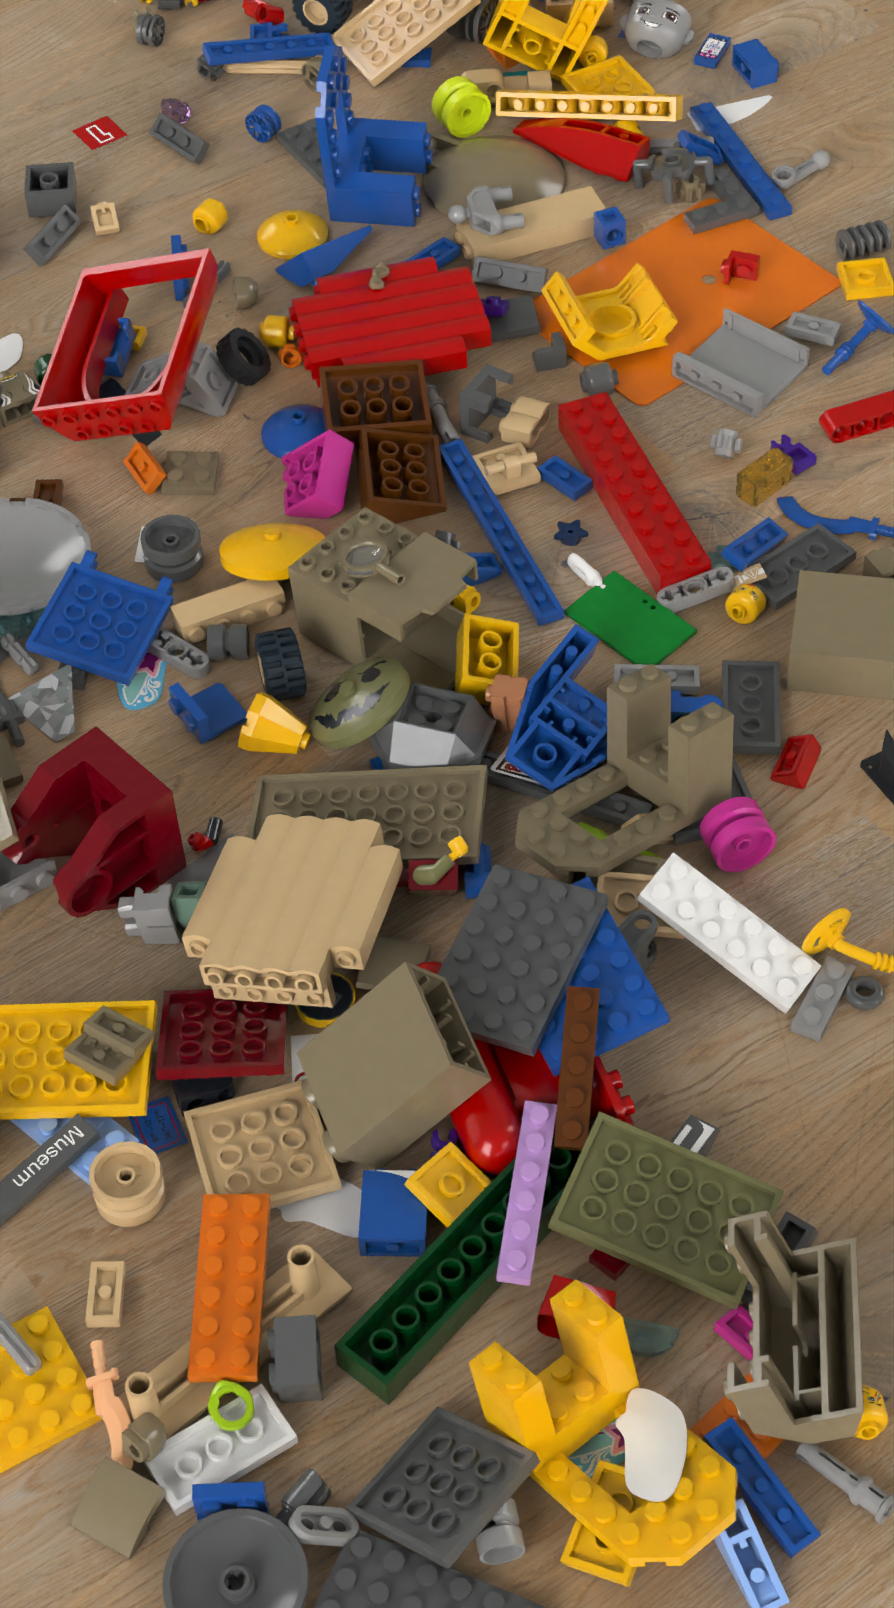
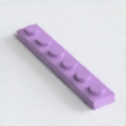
(527, 1193)

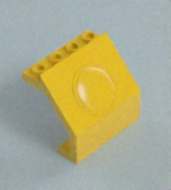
(615, 319)

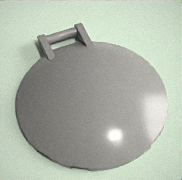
(36, 552)

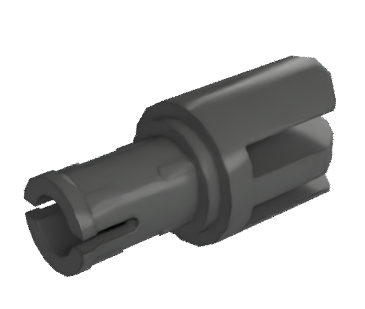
(308, 1490)

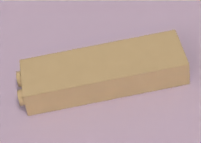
(547, 223)

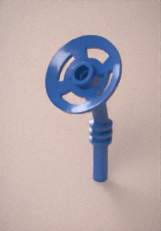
(847, 349)

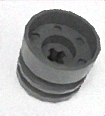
(475, 22)

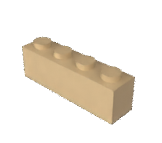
(235, 604)

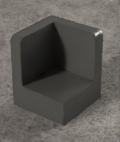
(551, 357)

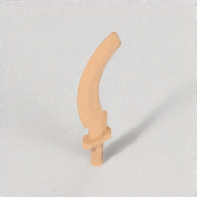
(107, 1405)

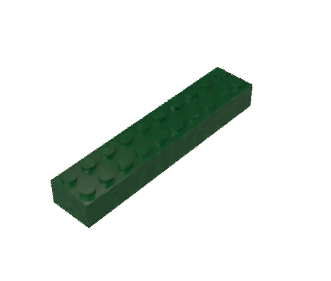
(441, 1287)

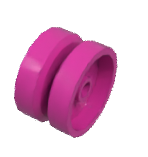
(737, 834)

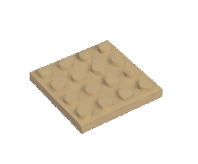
(263, 1146)

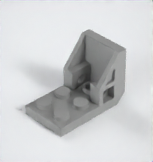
(206, 387)

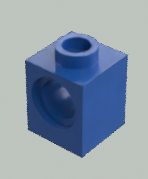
(609, 227)

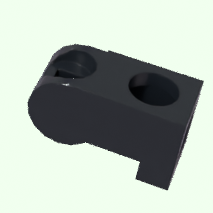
(202, 1092)

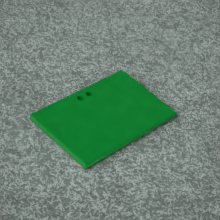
(627, 625)

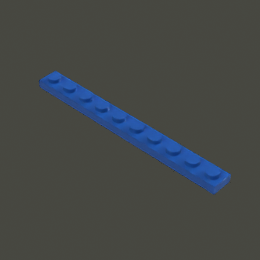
(501, 533)

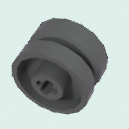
(172, 548)

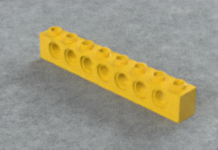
(589, 105)

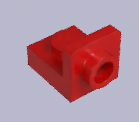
(740, 265)

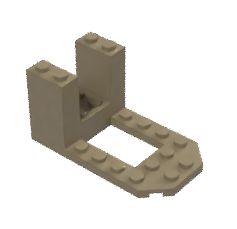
(673, 765)

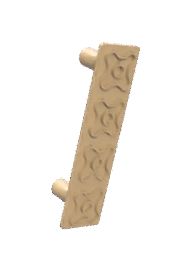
(299, 1288)

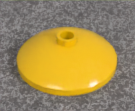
(291, 233)

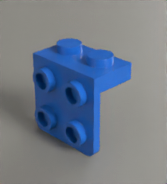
(206, 712)

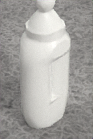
(585, 571)

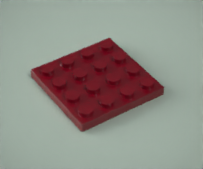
(219, 1037)

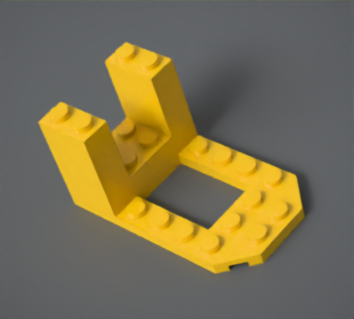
(541, 39)
(573, 1404)

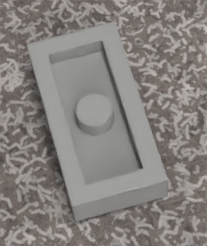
(813, 328)

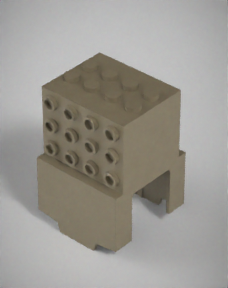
(377, 616)

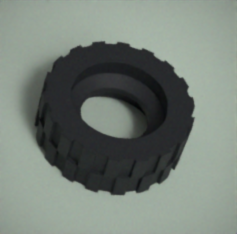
(235, 365)

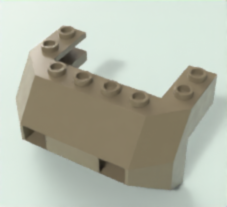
(801, 1336)

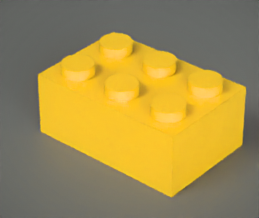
(482, 651)

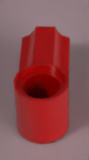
(263, 11)

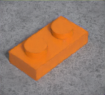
(144, 468)

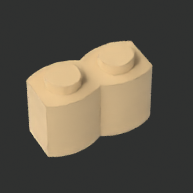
(525, 421)

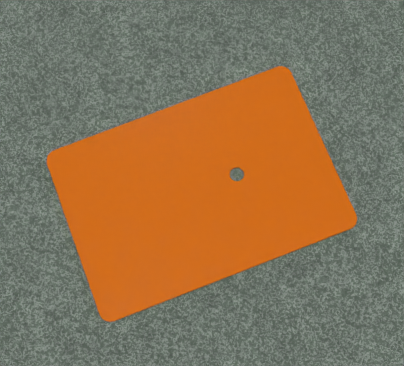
(676, 265)

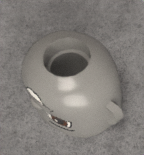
(657, 28)

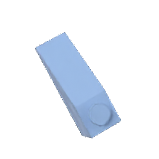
(750, 1562)

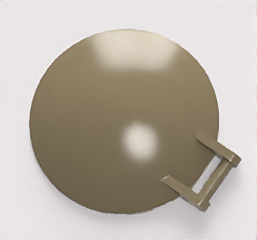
(494, 163)

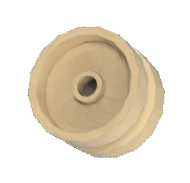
(127, 1184)

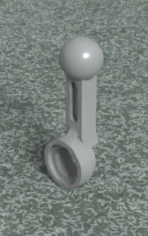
(819, 160)

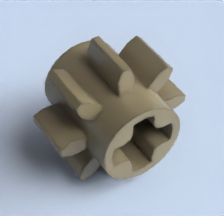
(690, 189)

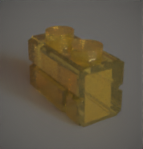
(764, 477)

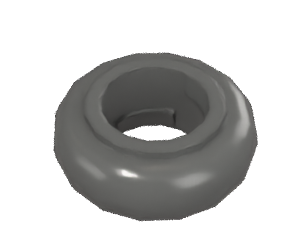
(865, 983)

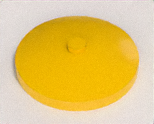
(267, 549)

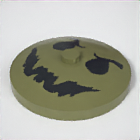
(359, 702)

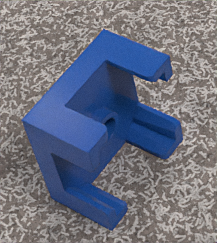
(121, 349)

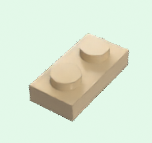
(105, 1294)

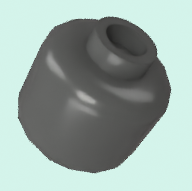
(598, 378)

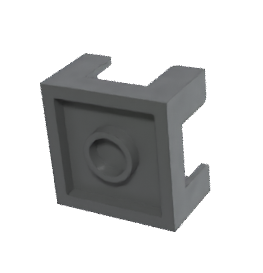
(480, 400)

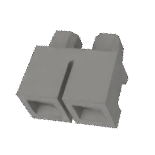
(151, 916)

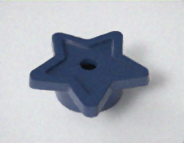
(570, 533)

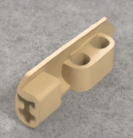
(492, 81)

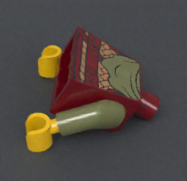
(434, 876)

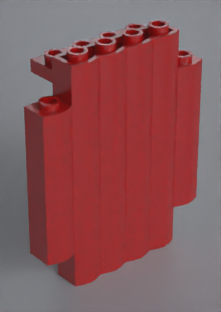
(411, 318)

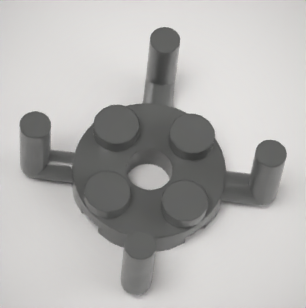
(673, 163)

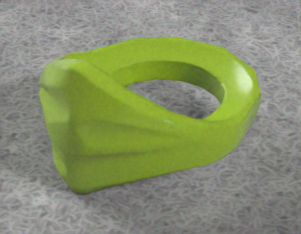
(225, 1387)

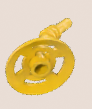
(831, 937)

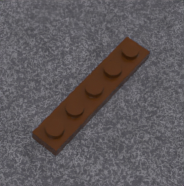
(576, 1068)

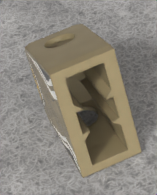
(17, 397)

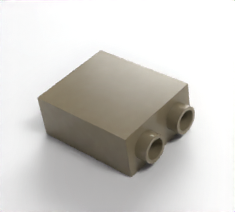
(843, 636)
(391, 1067)

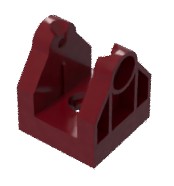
(107, 815)

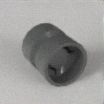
(228, 641)

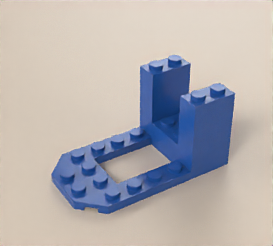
(365, 146)

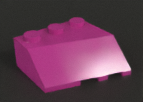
(317, 476)

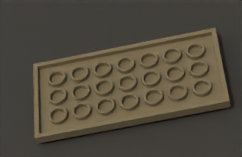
(415, 806)

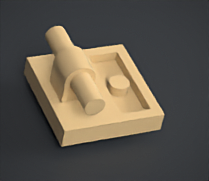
(508, 468)

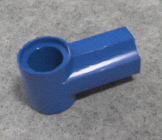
(477, 873)

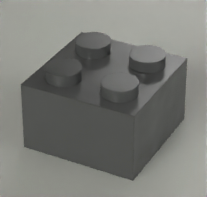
(50, 188)
(297, 1359)

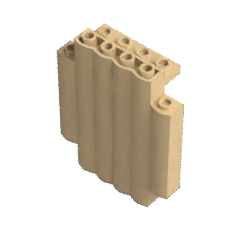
(292, 909)

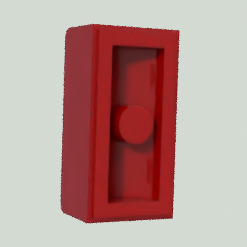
(797, 761)

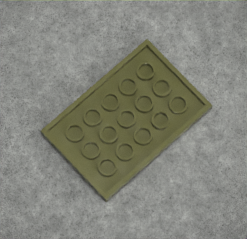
(660, 1207)

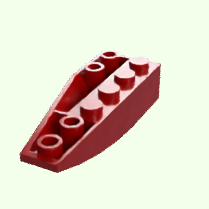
(588, 144)

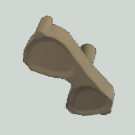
(379, 272)

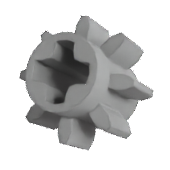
(726, 443)

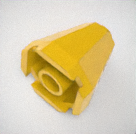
(272, 728)

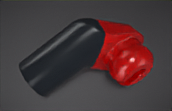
(202, 842)

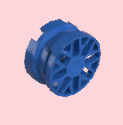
(264, 122)

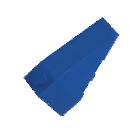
(321, 259)

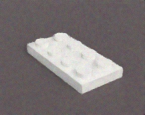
(214, 1455)

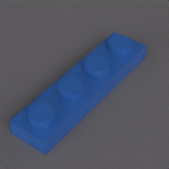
(763, 1489)

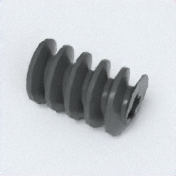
(862, 237)

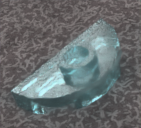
(649, 1338)

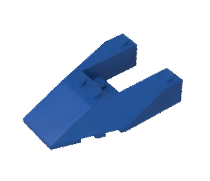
(559, 721)

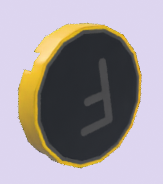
(324, 1016)

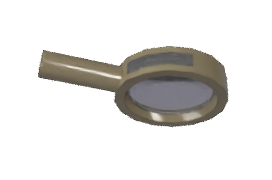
(369, 558)

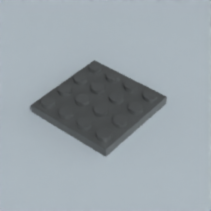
(443, 1486)

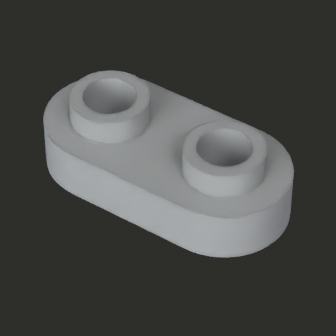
(318, 1524)

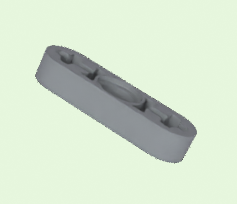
(689, 599)
(182, 662)

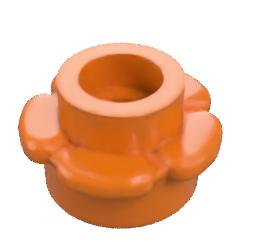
(288, 361)

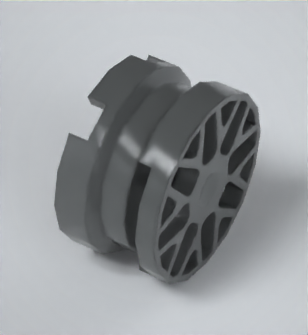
(150, 29)

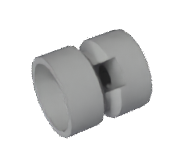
(501, 1538)

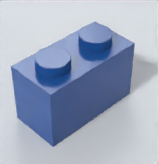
(755, 63)

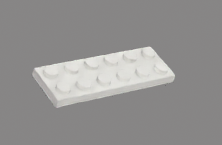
(729, 932)

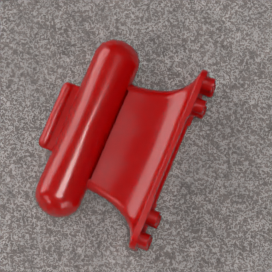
(492, 1116)

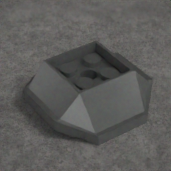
(435, 731)

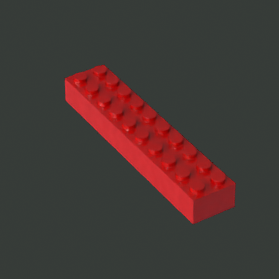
(631, 491)

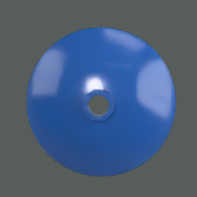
(292, 428)

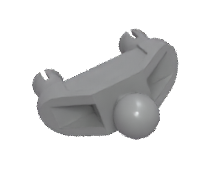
(483, 213)

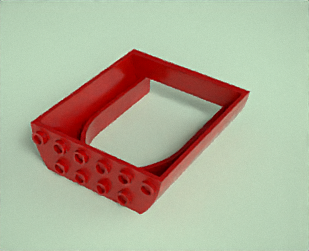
(72, 381)

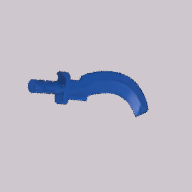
(835, 526)

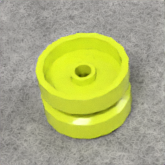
(461, 107)

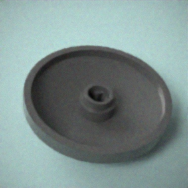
(237, 1563)

